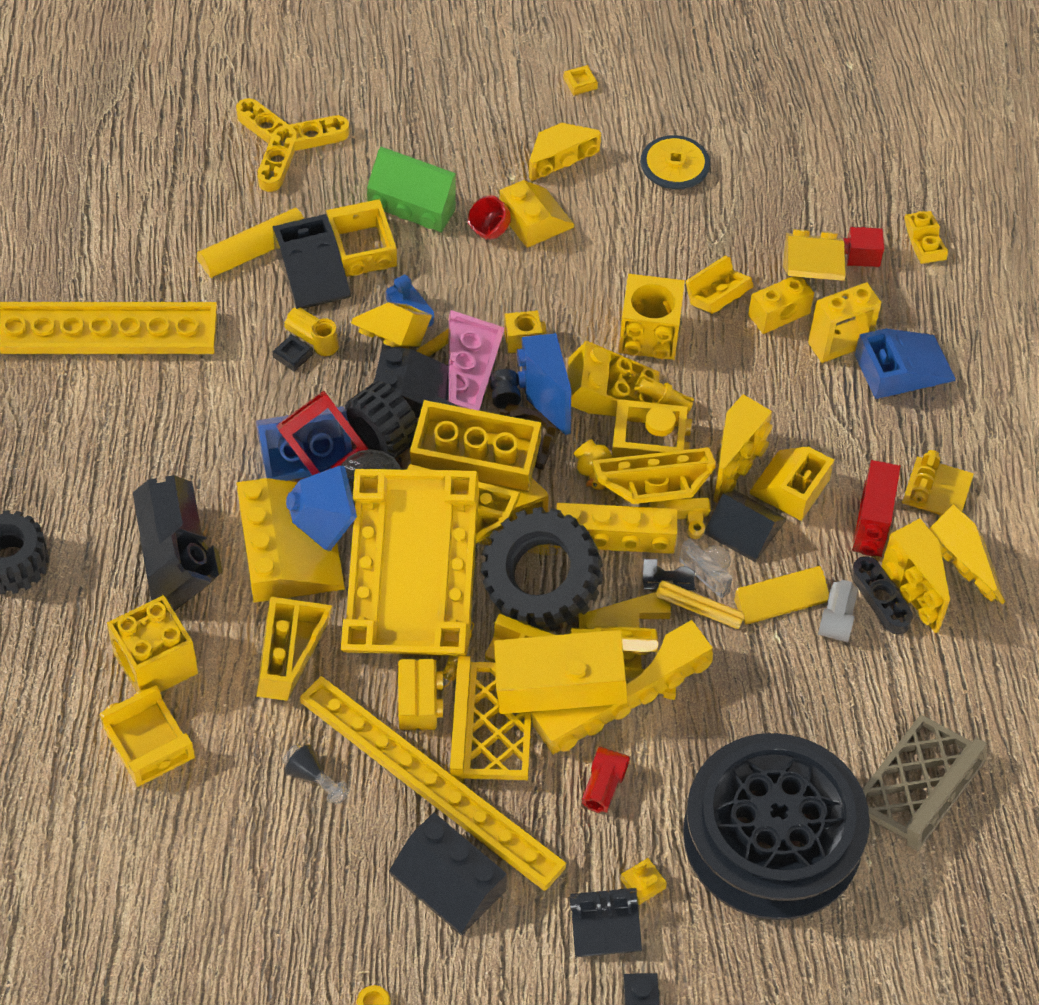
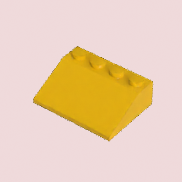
(279, 554)

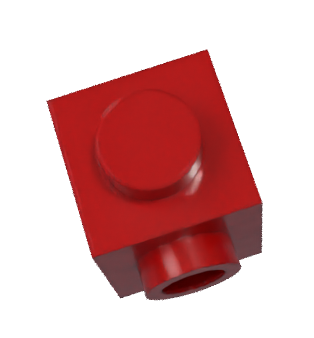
(864, 246)

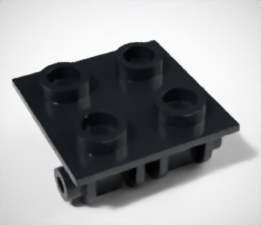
(606, 922)

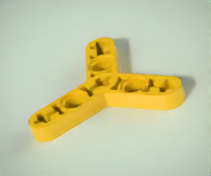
(294, 137)

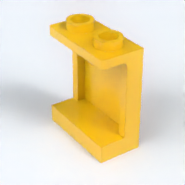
(146, 735)

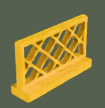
(464, 727)

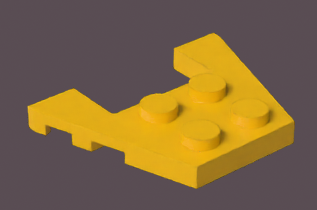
(627, 615)

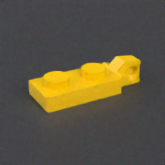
(638, 640)

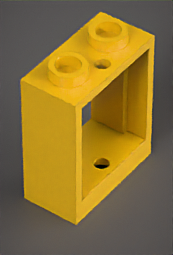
(369, 215)
(835, 341)
(636, 412)

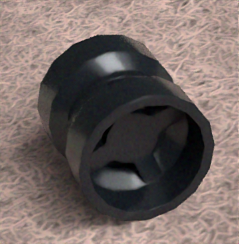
(504, 387)

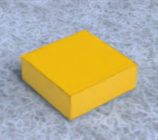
(580, 80)

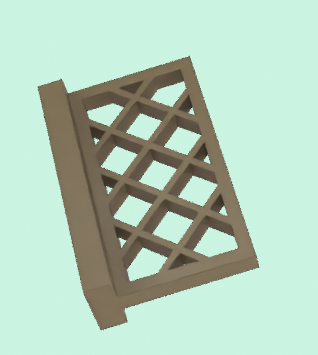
(946, 788)

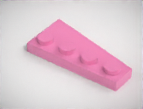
(471, 358)

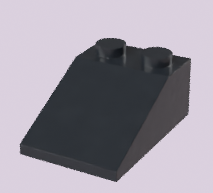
(413, 376)

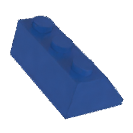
(320, 438)

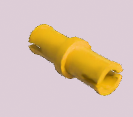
(662, 392)

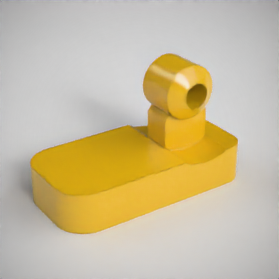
(693, 509)

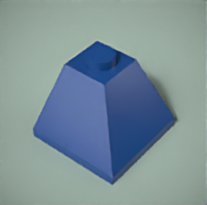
(323, 506)

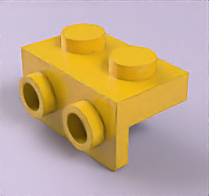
(717, 286)

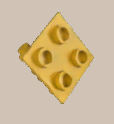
(936, 485)

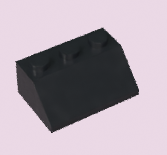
(448, 874)

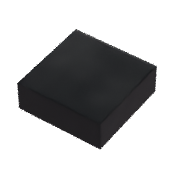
(292, 352)

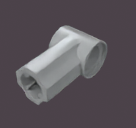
(838, 616)

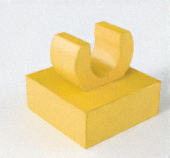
(645, 878)

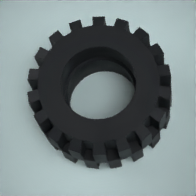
(382, 419)
(30, 561)

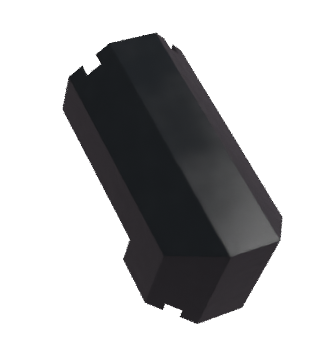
(172, 540)

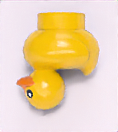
(585, 454)

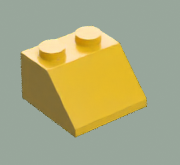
(534, 212)

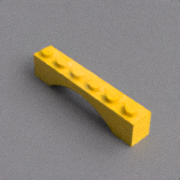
(681, 654)

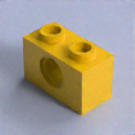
(780, 303)

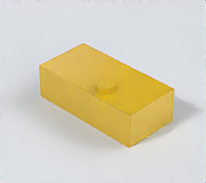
(473, 440)
(560, 672)

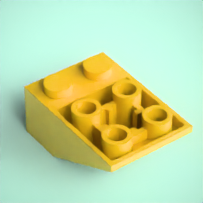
(603, 377)
(742, 440)
(966, 547)
(917, 569)

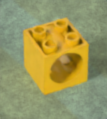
(651, 316)
(153, 646)

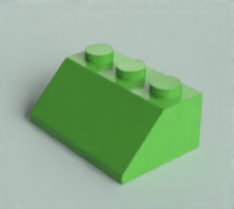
(413, 189)

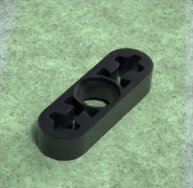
(881, 607)

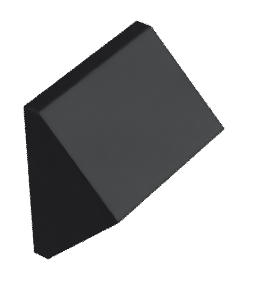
(743, 524)

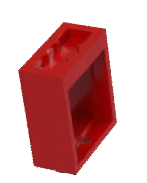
(308, 413)
(876, 508)

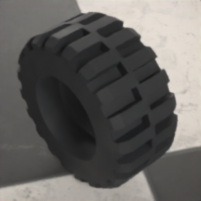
(518, 538)

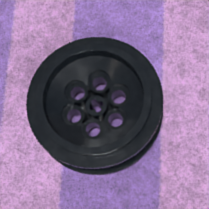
(785, 878)

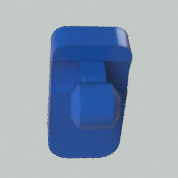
(405, 293)

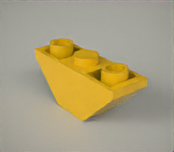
(562, 147)

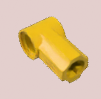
(318, 332)

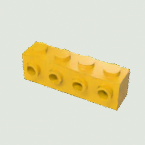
(626, 526)

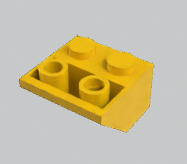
(395, 323)
(794, 480)

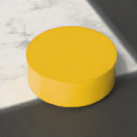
(660, 421)
(373, 996)

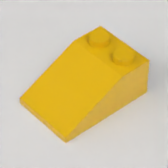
(814, 255)

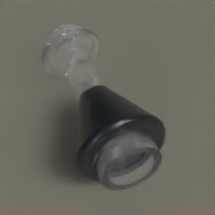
(304, 764)

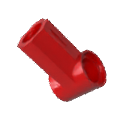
(606, 773)

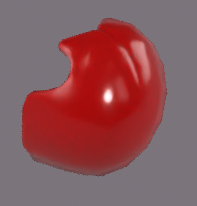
(489, 217)

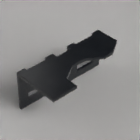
(654, 573)

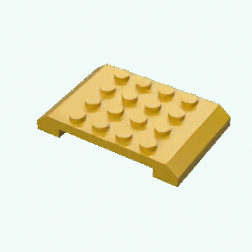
(412, 562)

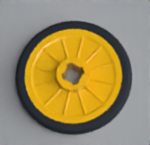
(675, 162)

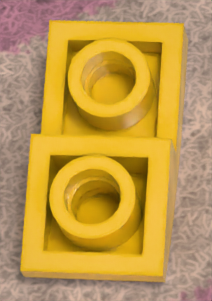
(925, 237)

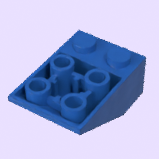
(901, 361)

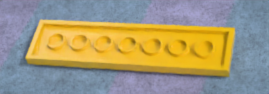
(108, 327)

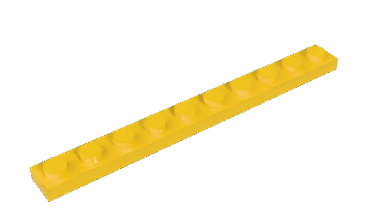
(433, 783)

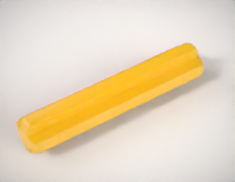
(700, 604)

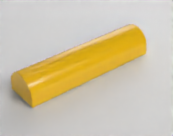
(244, 245)

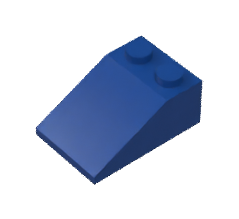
(546, 379)

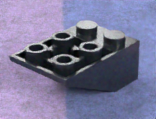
(311, 261)

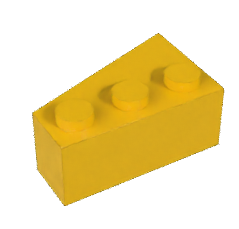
(288, 643)

